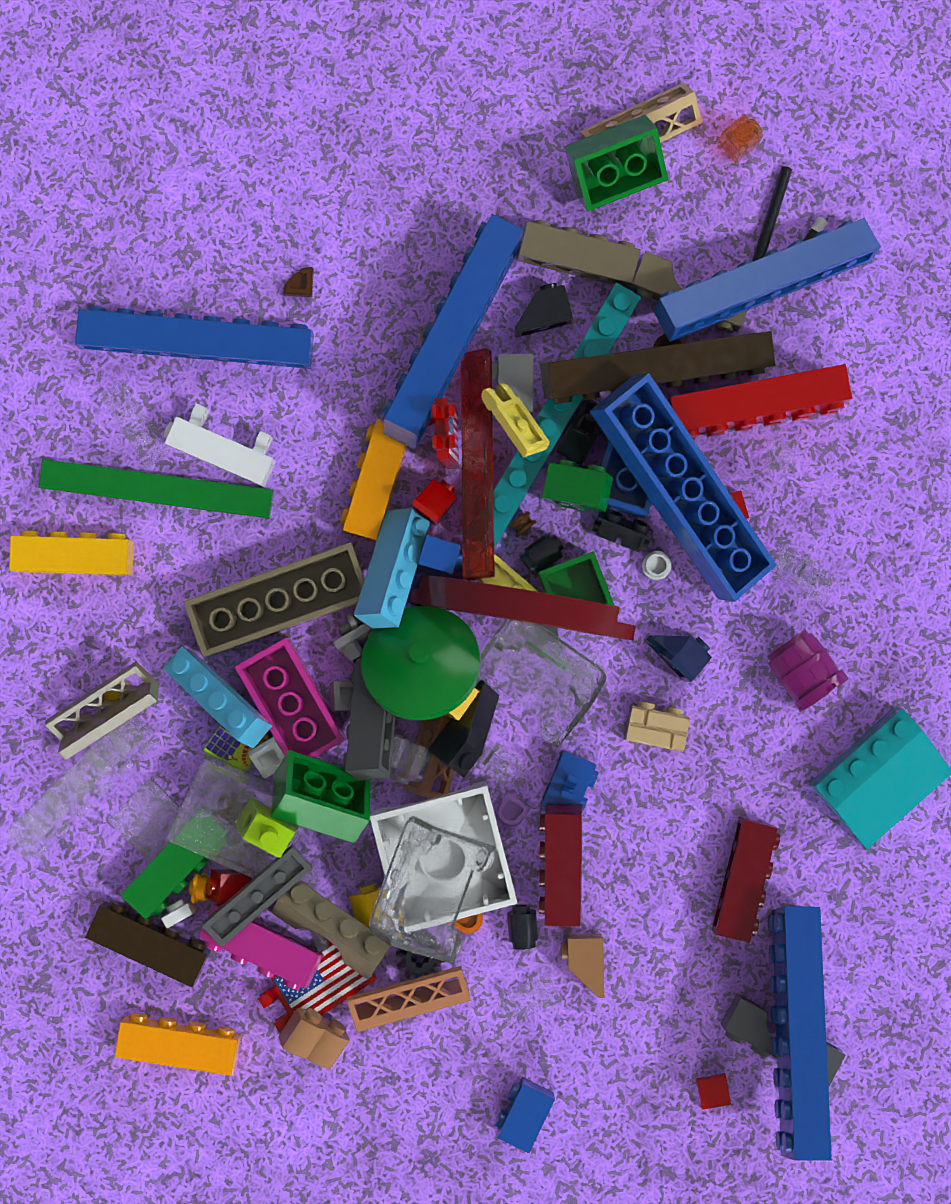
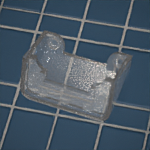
(542, 676)
(427, 889)

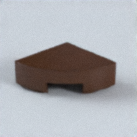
(300, 283)

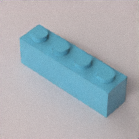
(392, 568)
(217, 697)

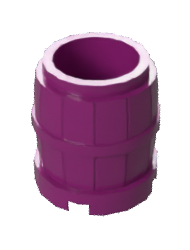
(805, 670)

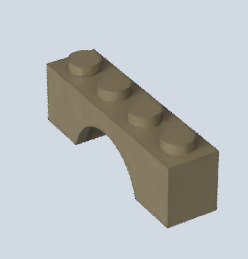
(657, 277)
(309, 910)

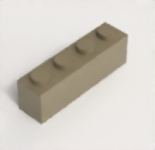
(579, 254)

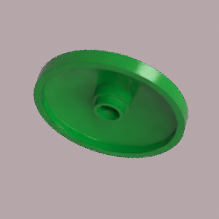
(421, 665)

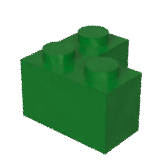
(577, 487)

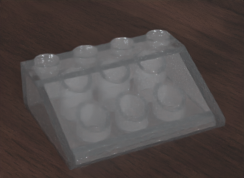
(210, 811)

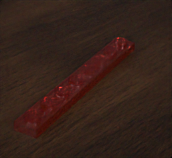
(477, 467)

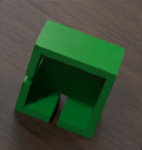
(577, 579)

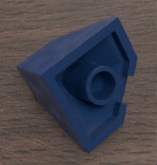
(681, 653)

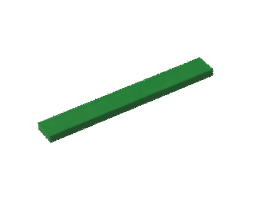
(156, 489)

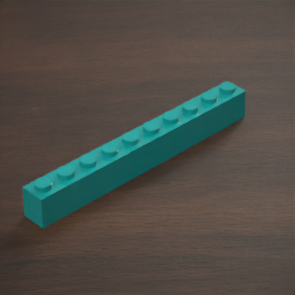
(555, 417)

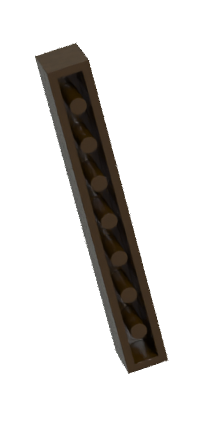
(665, 364)

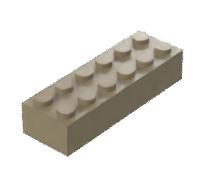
(276, 600)

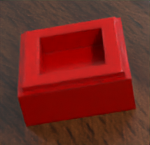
(713, 1091)

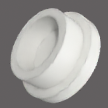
(656, 565)

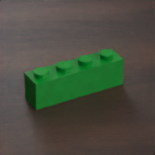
(161, 878)

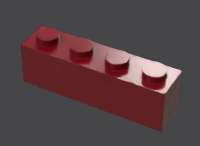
(562, 864)
(745, 879)

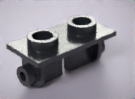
(633, 532)

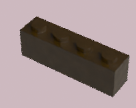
(148, 943)

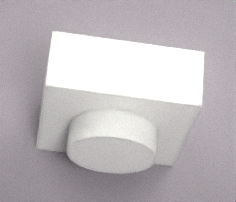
(267, 757)
(178, 912)

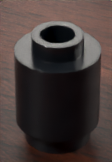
(542, 553)
(522, 927)

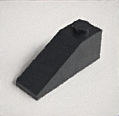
(463, 740)

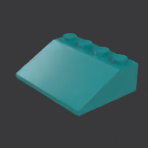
(881, 776)

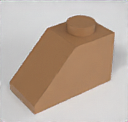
(586, 960)

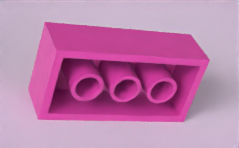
(290, 700)

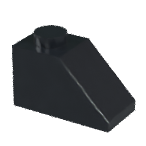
(545, 311)
(580, 434)

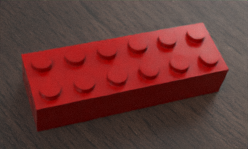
(764, 401)

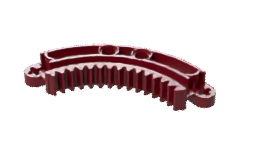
(521, 606)

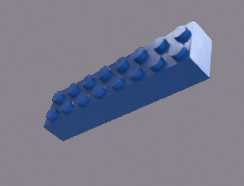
(453, 330)
(683, 487)
(800, 1034)

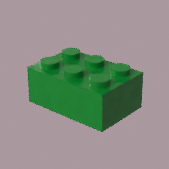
(616, 162)
(320, 797)

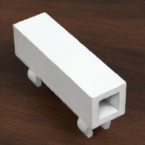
(220, 451)

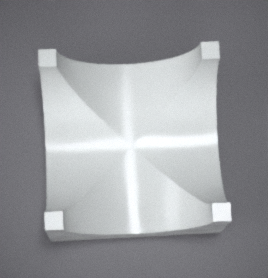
(466, 812)

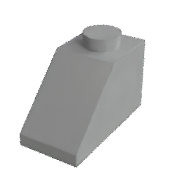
(517, 373)

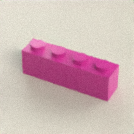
(271, 953)

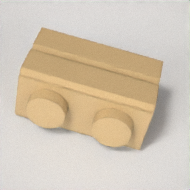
(657, 727)

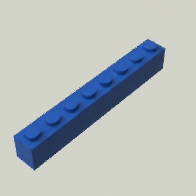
(766, 278)
(194, 338)

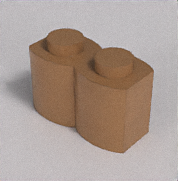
(314, 1037)

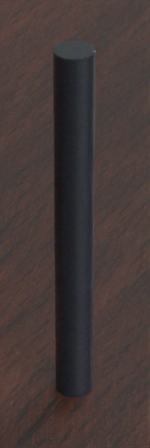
(772, 213)

